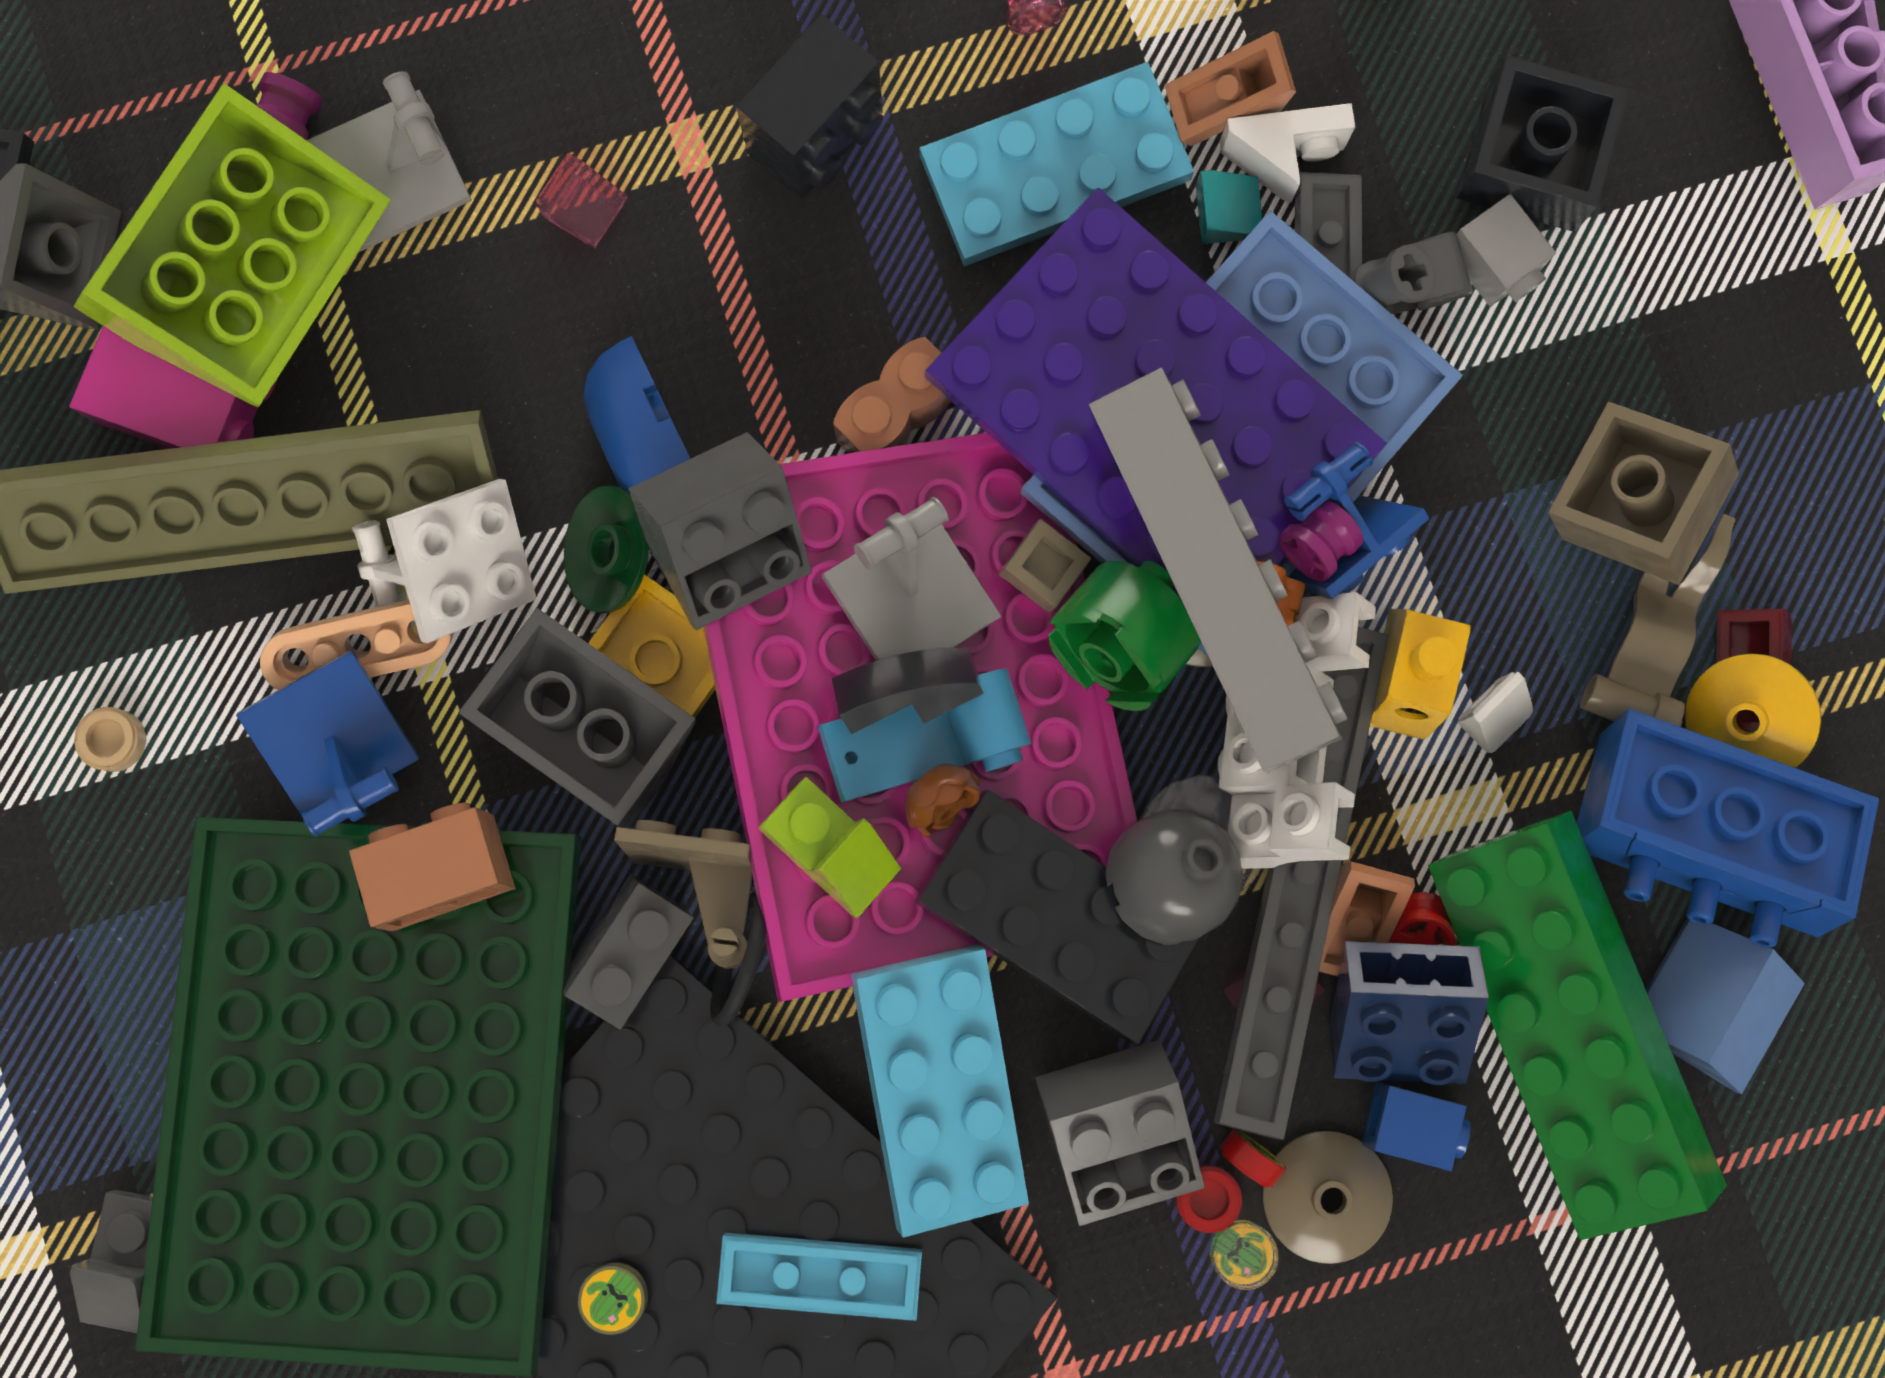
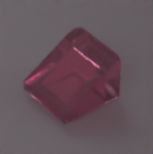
(580, 200)

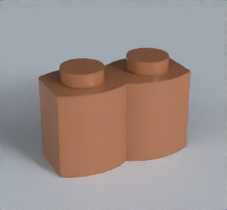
(891, 407)

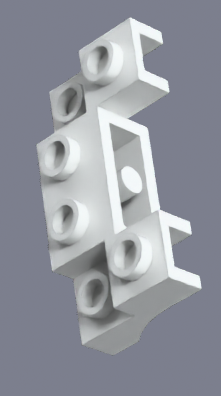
(1291, 810)

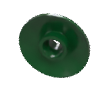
(605, 550)

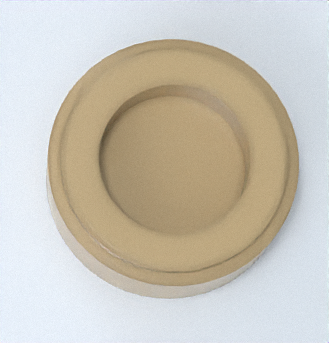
(110, 739)

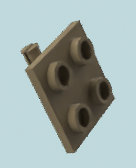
(719, 874)

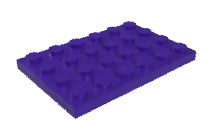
(1104, 311)

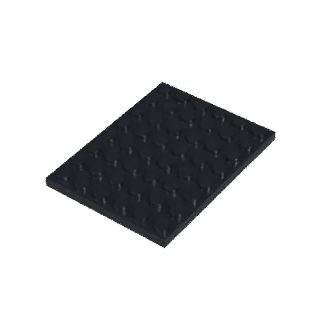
(716, 1133)

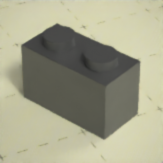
(626, 951)

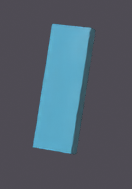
(819, 1276)

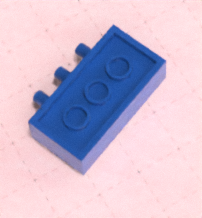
(1726, 828)

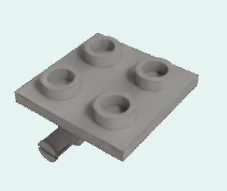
(401, 157)
(911, 586)

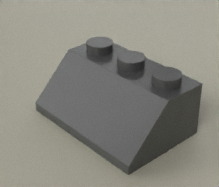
(580, 719)

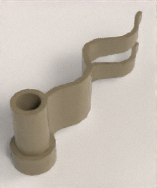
(1658, 641)

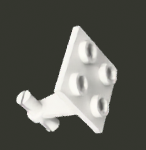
(453, 557)

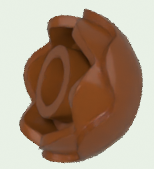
(939, 797)

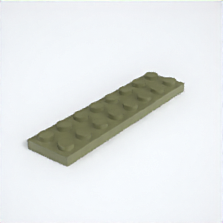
(229, 500)

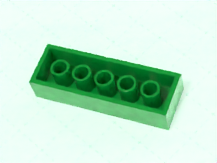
(1579, 1029)

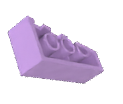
(1825, 86)

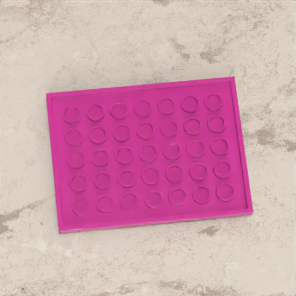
(776, 687)

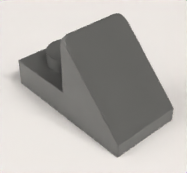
(112, 1280)

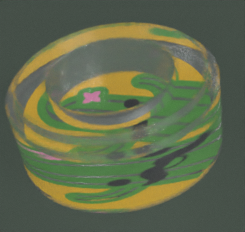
(1244, 1255)

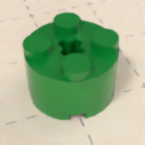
(1125, 633)

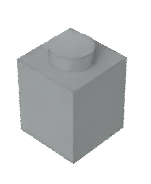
(1504, 252)

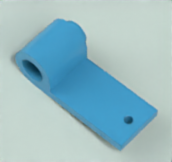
(905, 748)

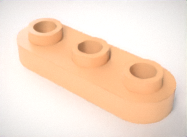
(386, 627)

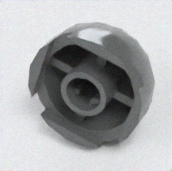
(1174, 876)

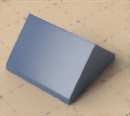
(1721, 1001)

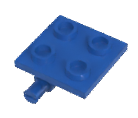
(1383, 523)
(330, 742)

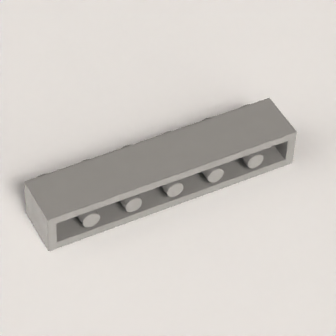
(1216, 571)

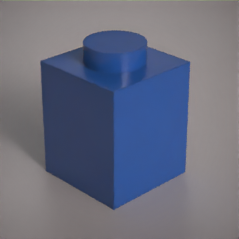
(1416, 1127)

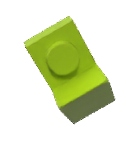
(831, 847)

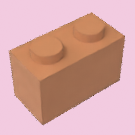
(431, 868)

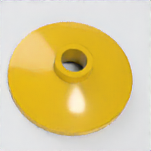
(1772, 690)

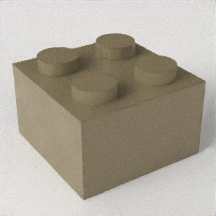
(1644, 492)

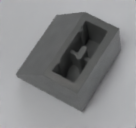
(722, 529)
(1120, 1132)

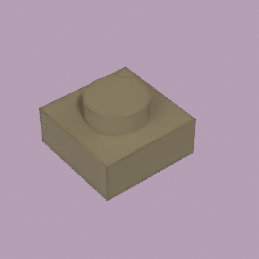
(1044, 565)

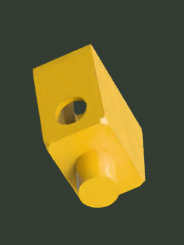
(1419, 672)

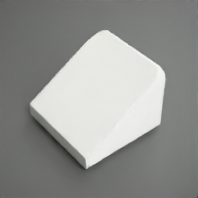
(1498, 712)

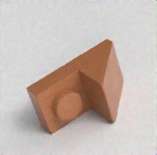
(1235, 85)
(1363, 910)

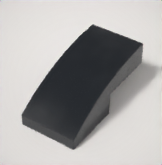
(925, 678)

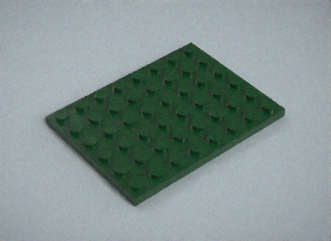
(358, 1111)

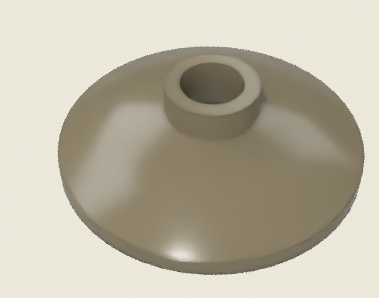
(1294, 1205)

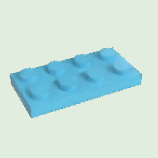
(1042, 162)
(940, 1089)

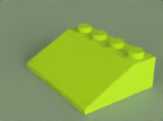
(234, 249)

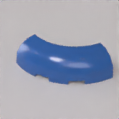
(630, 417)

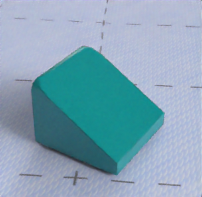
(1227, 206)

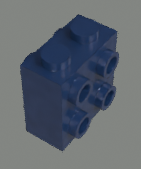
(1407, 1012)

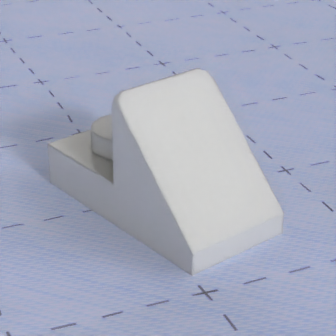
(1272, 141)

